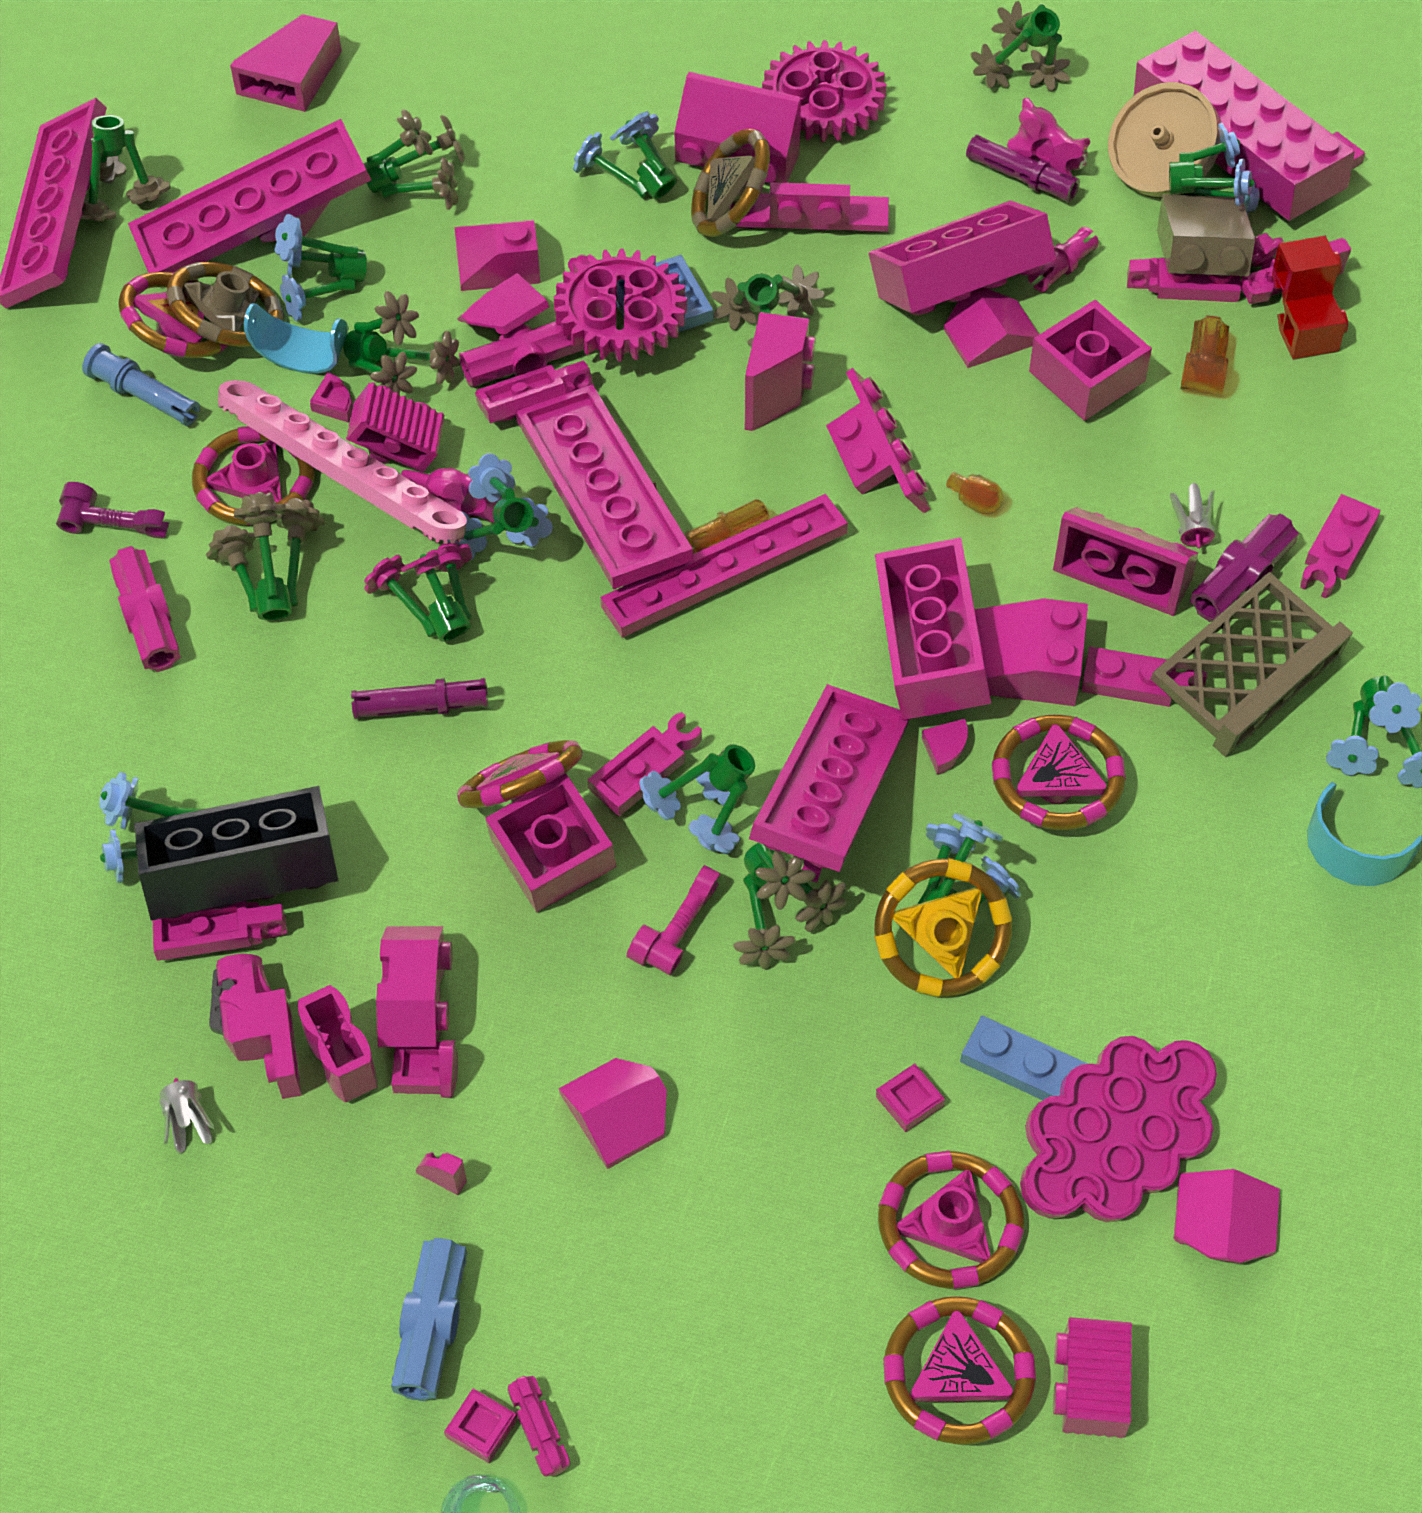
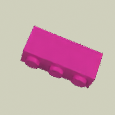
(718, 107)
(1124, 560)

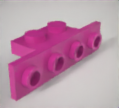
(817, 208)
(870, 446)

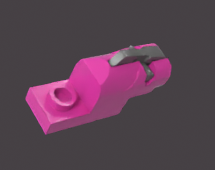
(255, 1019)

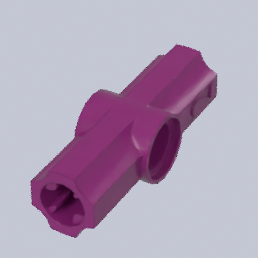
(1244, 565)

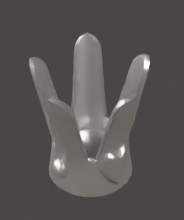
(1197, 527)
(179, 1104)

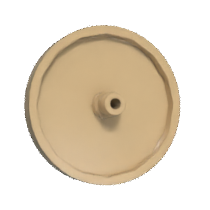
(1155, 130)

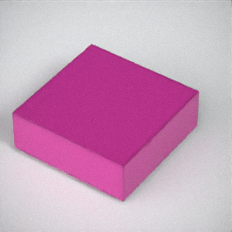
(910, 1097)
(480, 1425)

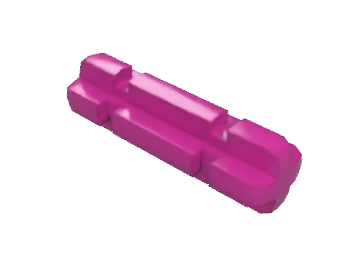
(538, 1426)

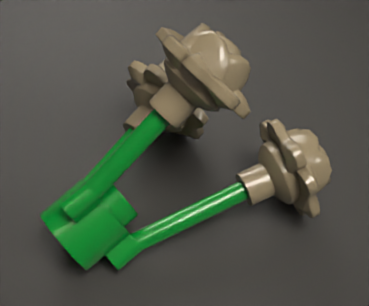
(272, 597)

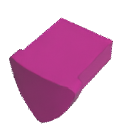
(426, 1069)

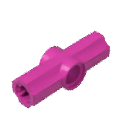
(516, 353)
(144, 609)

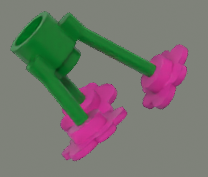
(447, 617)

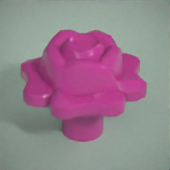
(1265, 250)

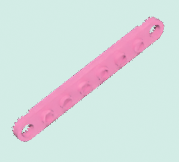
(342, 461)

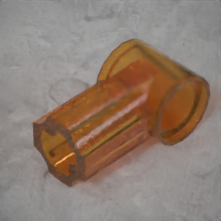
(1206, 361)

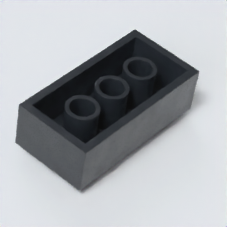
(234, 853)

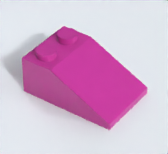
(1034, 649)

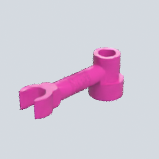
(661, 948)

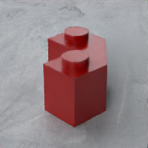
(1307, 278)

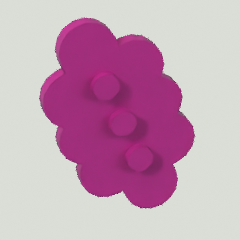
(1118, 1129)

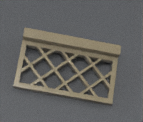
(1271, 693)

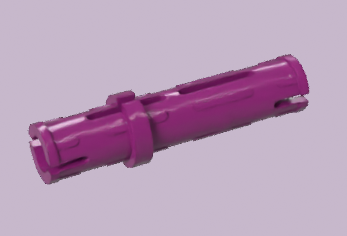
(1037, 174)
(420, 698)

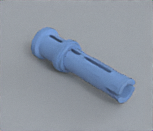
(126, 377)

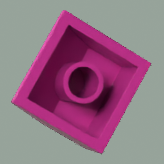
(777, 368)

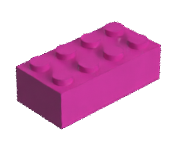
(962, 257)
(932, 629)

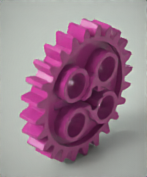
(833, 87)
(588, 305)

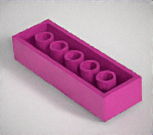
(1287, 151)

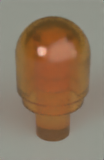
(977, 492)

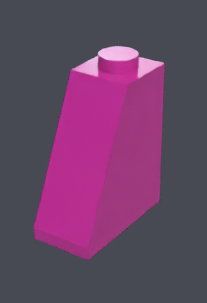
(289, 63)

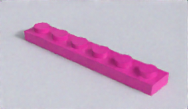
(724, 565)

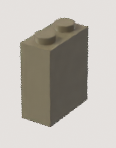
(1205, 235)

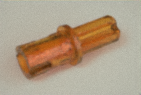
(727, 525)

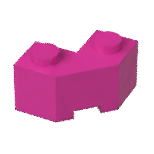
(410, 986)

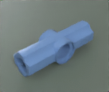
(429, 1319)

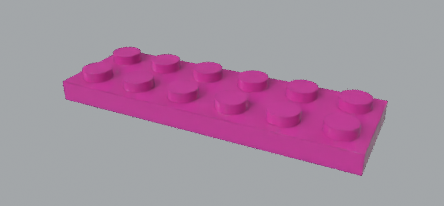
(250, 200)
(50, 205)
(604, 487)
(830, 778)

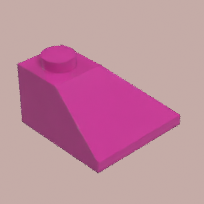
(495, 253)

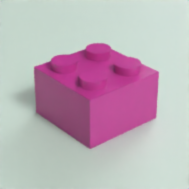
(1089, 359)
(551, 842)

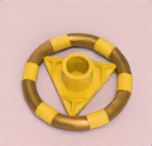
(943, 927)

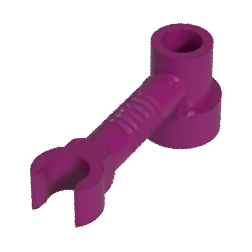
(78, 507)

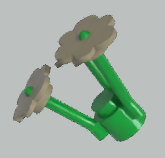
(107, 144)

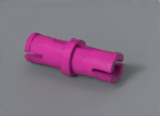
(1066, 258)

